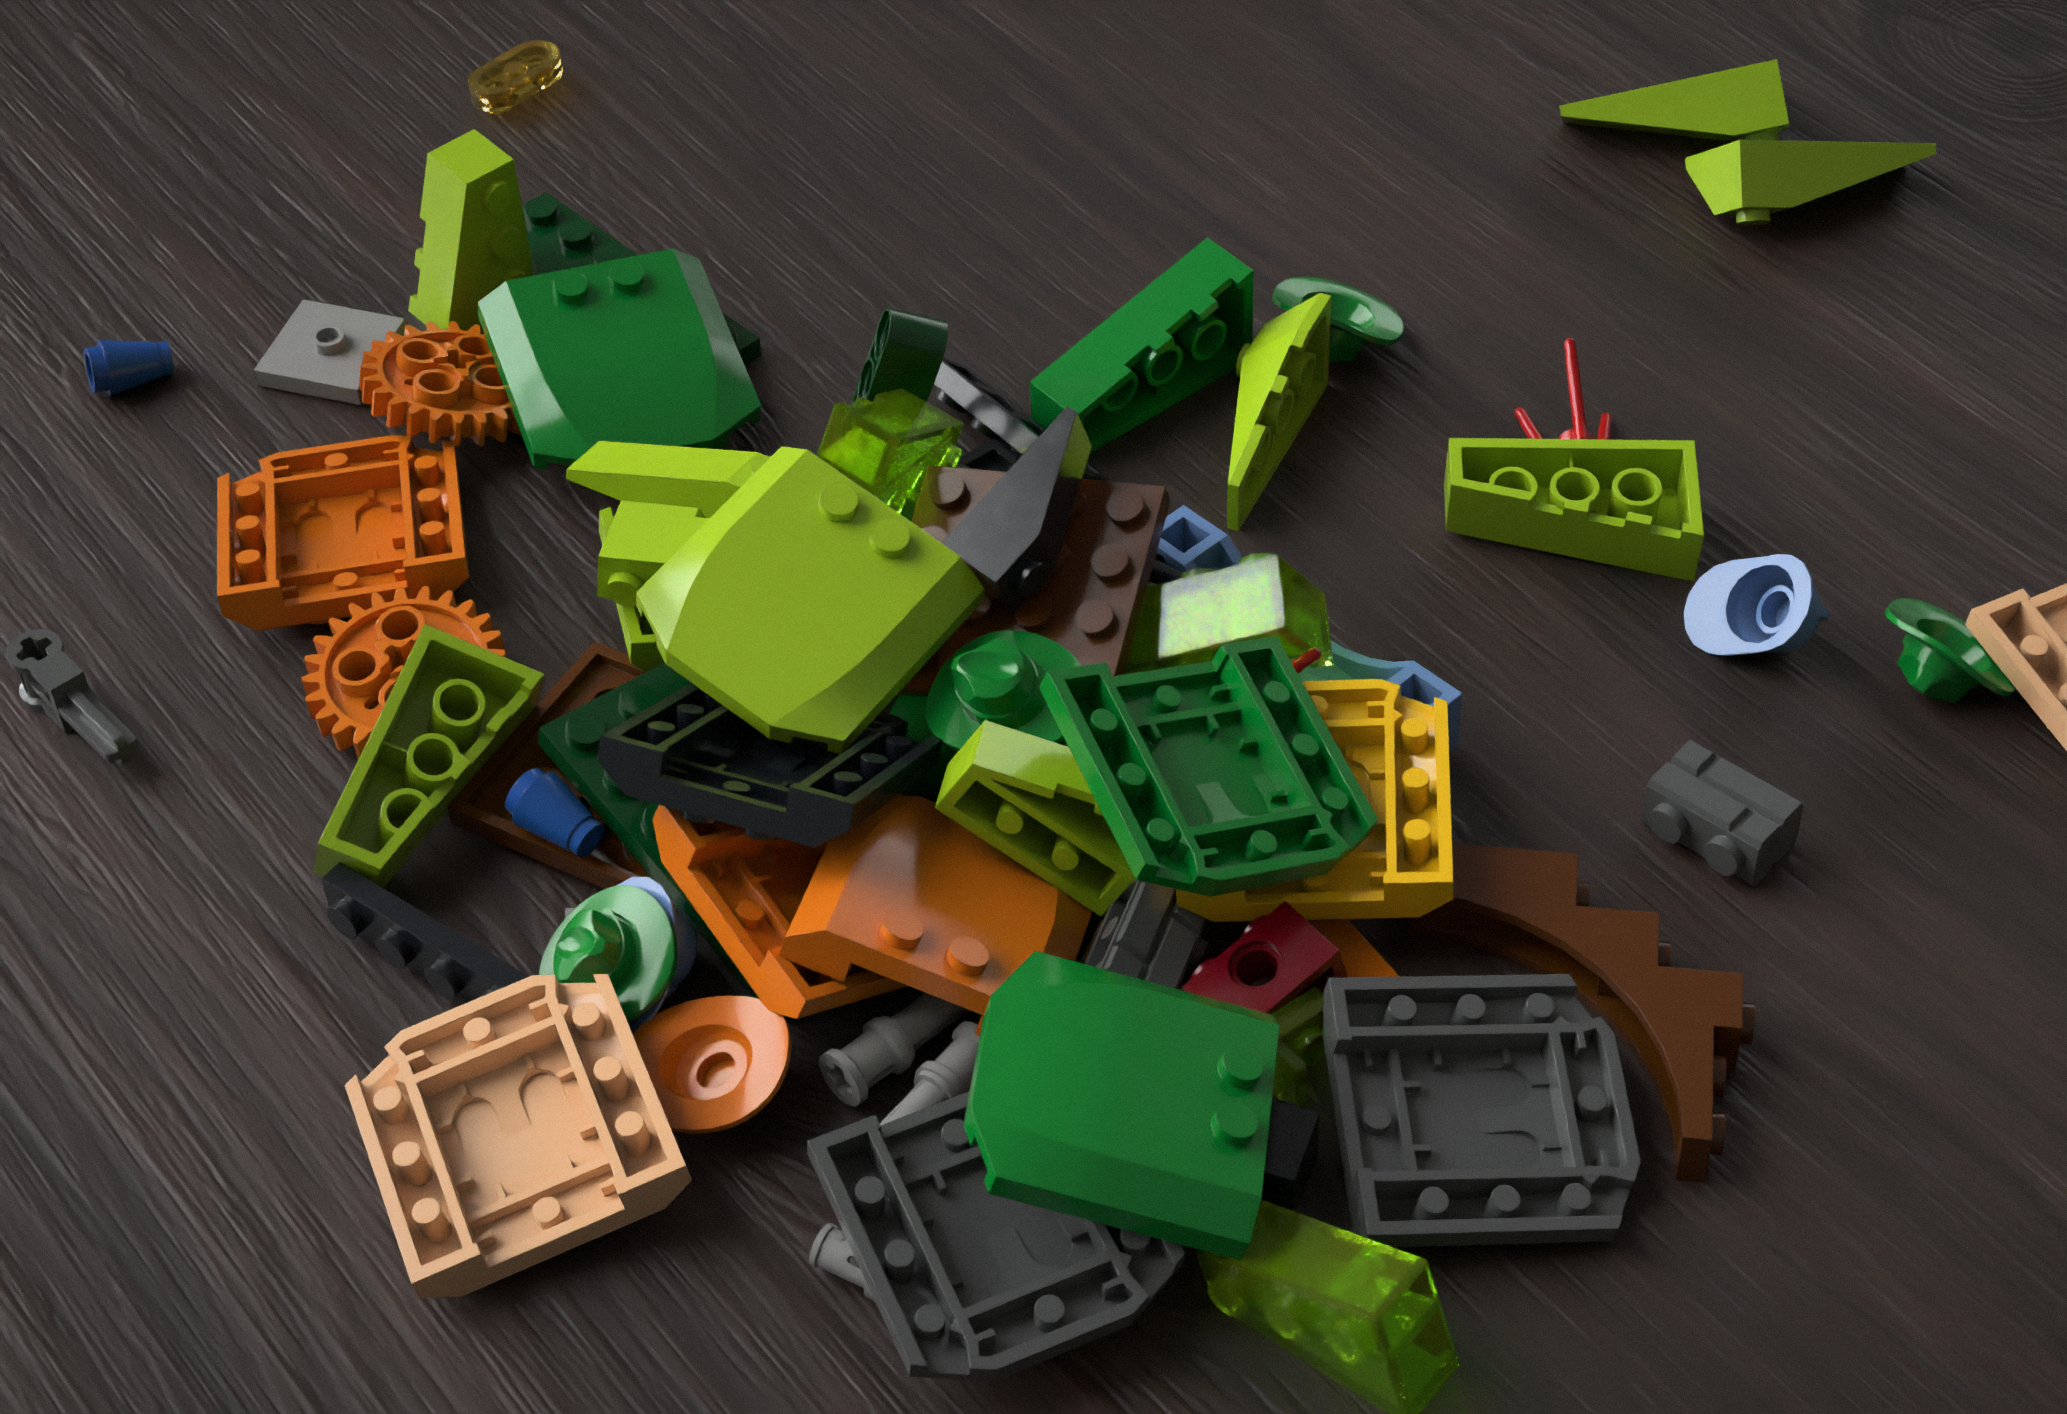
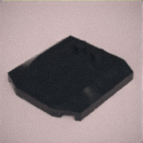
(720, 768)

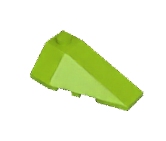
(1773, 175)
(665, 473)

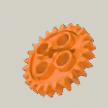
(437, 384)
(365, 656)

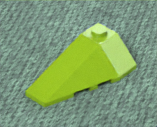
(1713, 106)
(1278, 389)

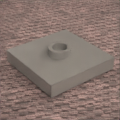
(323, 350)

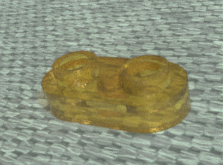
(515, 76)

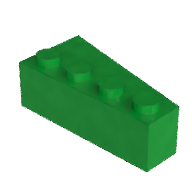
(1153, 348)

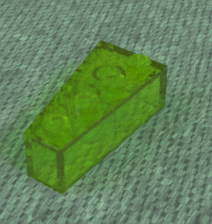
(1243, 602)

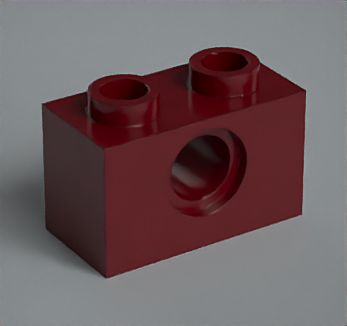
(1271, 947)

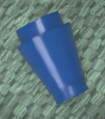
(126, 364)
(553, 812)

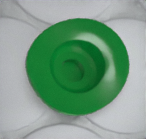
(1354, 314)
(1942, 654)
(996, 682)
(618, 935)

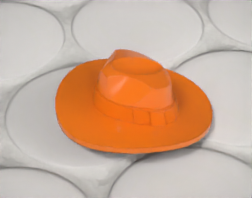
(715, 1060)

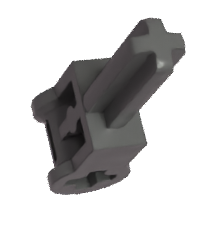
(61, 691)

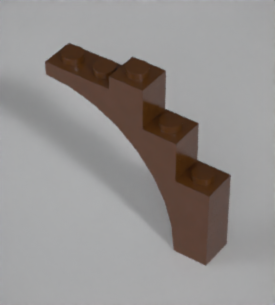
(1673, 1019)

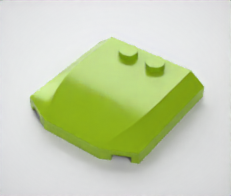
(806, 602)

